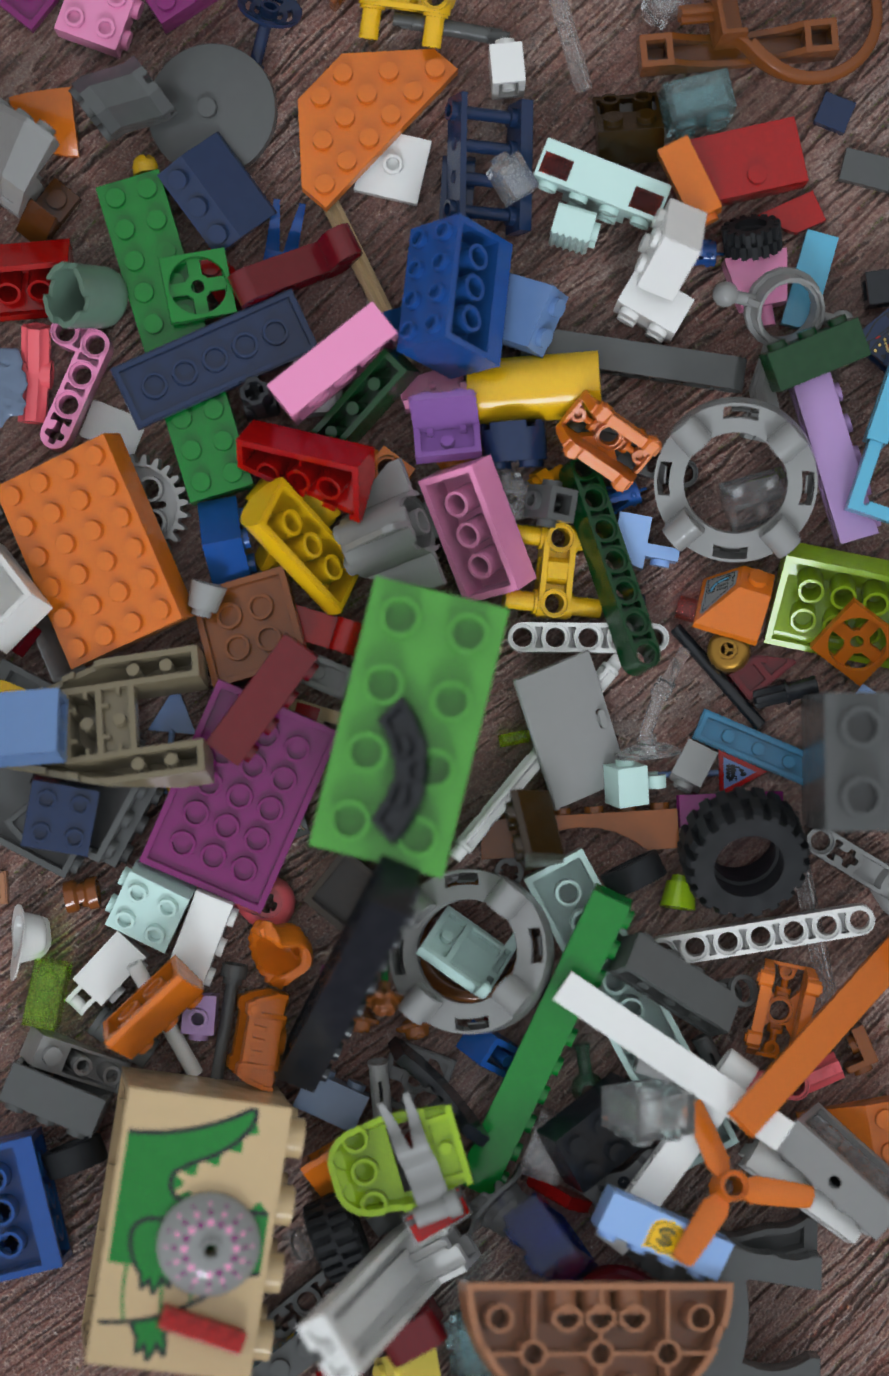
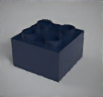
(60, 815)

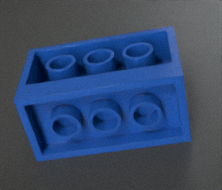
(455, 296)
(35, 1209)

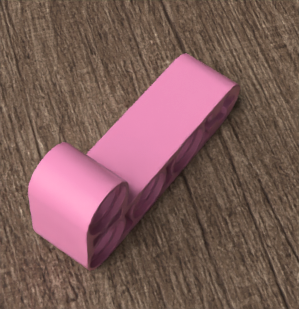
(70, 388)

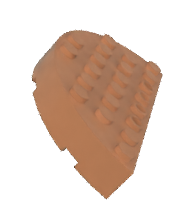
(595, 1325)

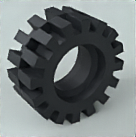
(752, 237)

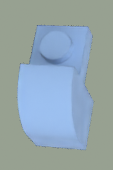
(635, 533)

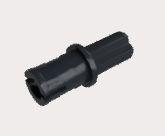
(785, 692)

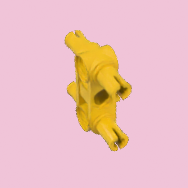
(433, 21)
(554, 576)

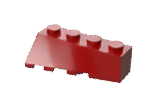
(313, 464)

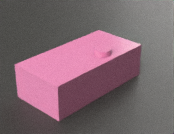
(333, 363)
(477, 529)

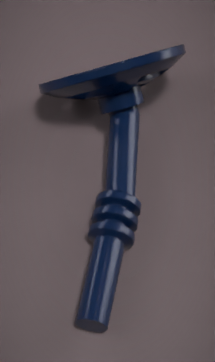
(268, 19)

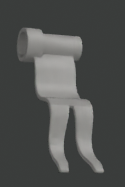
(421, 1169)

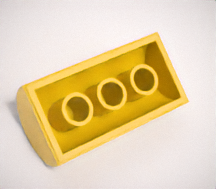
(535, 386)
(300, 544)

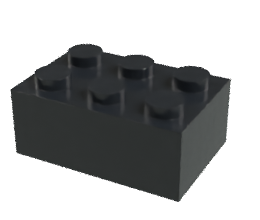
(580, 1144)

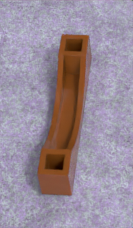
(693, 53)
(649, 828)

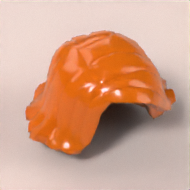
(280, 952)

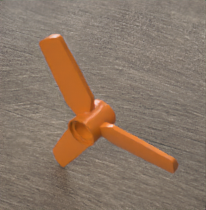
(715, 1208)

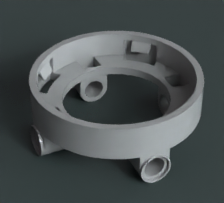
(690, 435)
(515, 993)

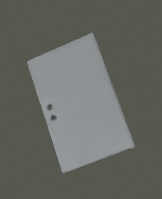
(565, 729)

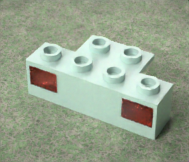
(600, 185)

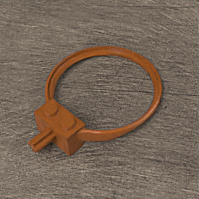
(727, 33)

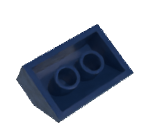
(217, 193)

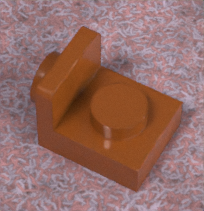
(860, 1043)

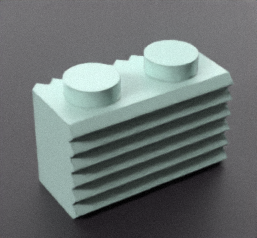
(574, 229)

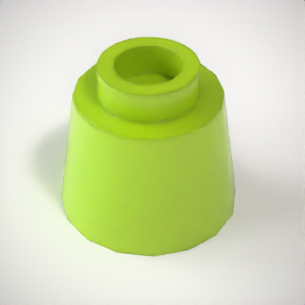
(677, 894)

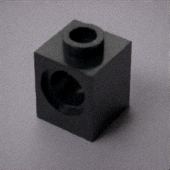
(875, 289)

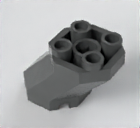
(122, 99)

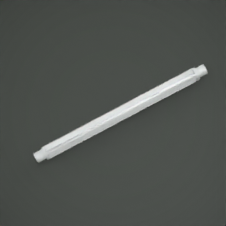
(517, 780)

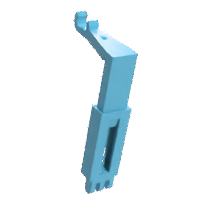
(875, 437)

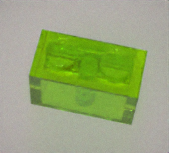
(47, 993)

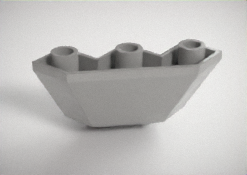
(23, 154)

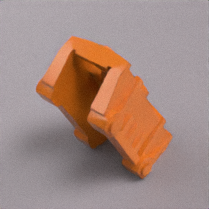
(601, 454)
(799, 1006)
(259, 1036)

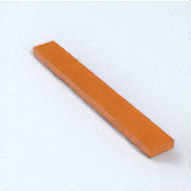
(813, 1042)

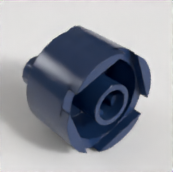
(514, 443)

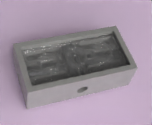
(840, 1168)

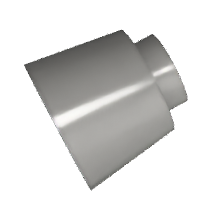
(205, 597)

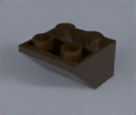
(628, 127)
(536, 829)

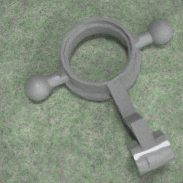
(727, 294)

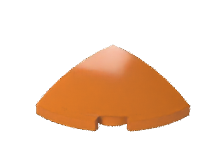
(57, 110)

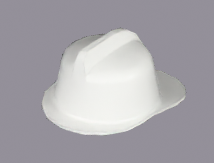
(29, 938)

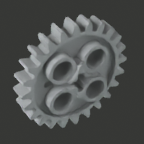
(168, 492)

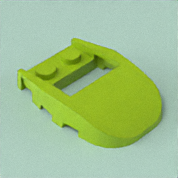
(366, 1168)

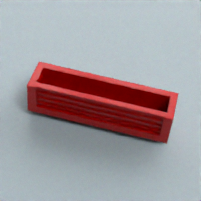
(201, 1329)

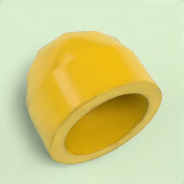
(144, 164)

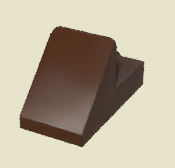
(48, 213)

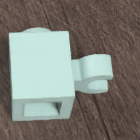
(629, 783)

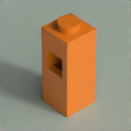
(689, 178)

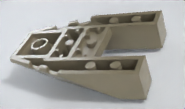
(105, 722)

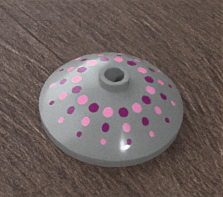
(203, 1221)

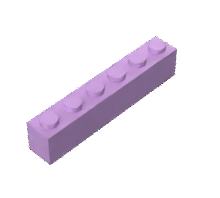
(835, 456)

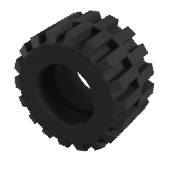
(335, 1237)

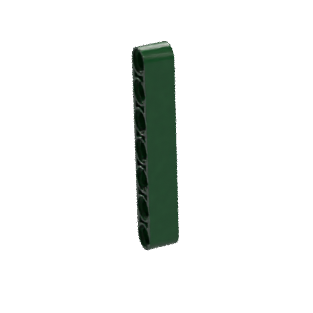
(609, 580)

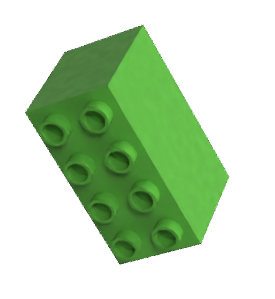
(441, 659)

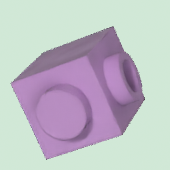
(202, 1019)

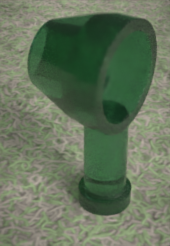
(585, 1075)

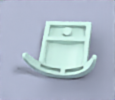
(466, 952)

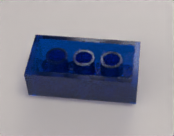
(549, 1241)

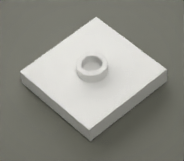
(398, 171)

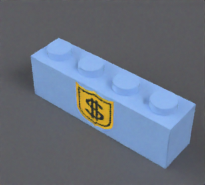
(656, 1231)

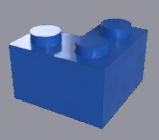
(225, 540)

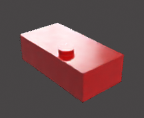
(753, 161)

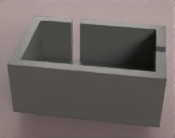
(55, 1099)

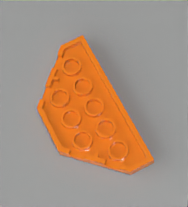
(360, 112)

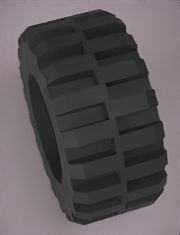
(751, 886)

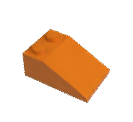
(866, 1120)

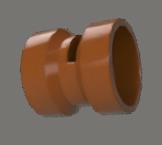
(83, 894)

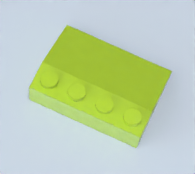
(813, 589)

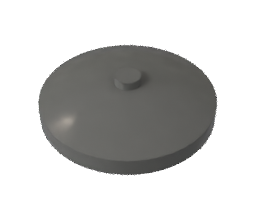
(216, 92)

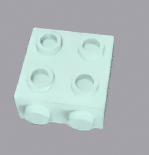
(149, 905)

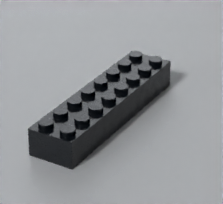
(350, 973)

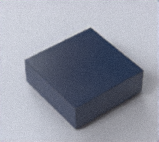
(834, 113)

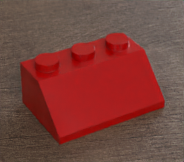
(24, 276)

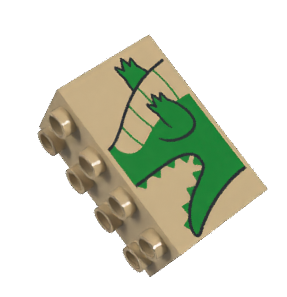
(167, 1143)

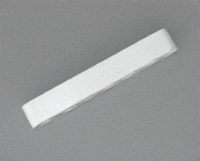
(777, 938)
(673, 1158)

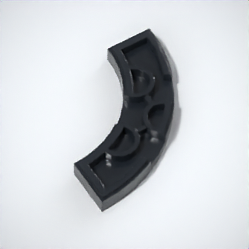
(411, 771)
(428, 1076)

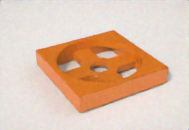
(853, 610)

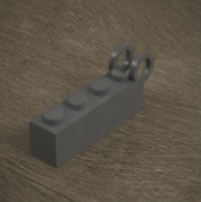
(680, 986)

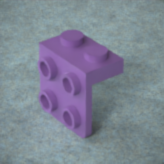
(445, 426)

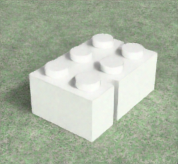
(20, 602)

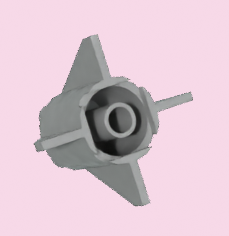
(394, 535)

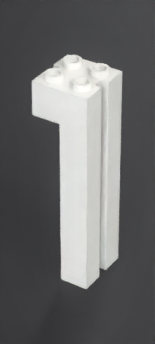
(382, 1296)

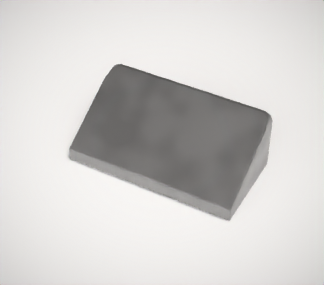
(52, 652)

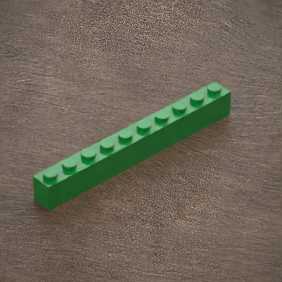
(545, 1038)

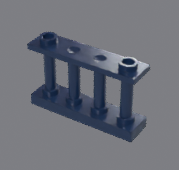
(519, 124)

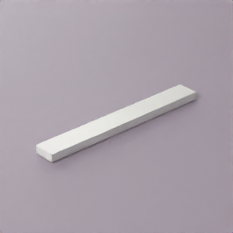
(661, 1052)

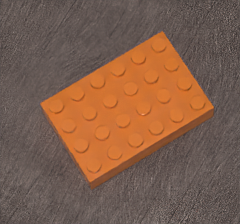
(95, 550)

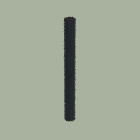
(718, 677)

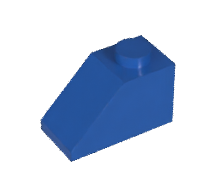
(488, 1050)

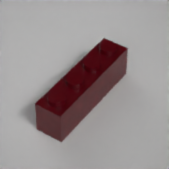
(262, 699)

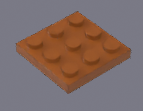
(249, 625)

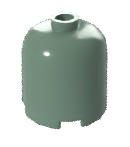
(85, 296)

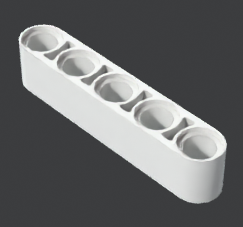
(571, 637)

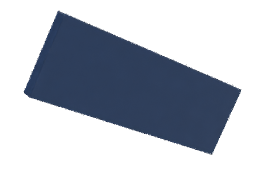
(214, 359)

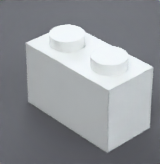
(506, 69)

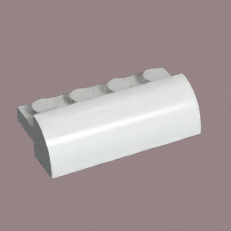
(764, 1161)

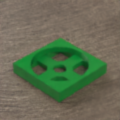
(192, 260)

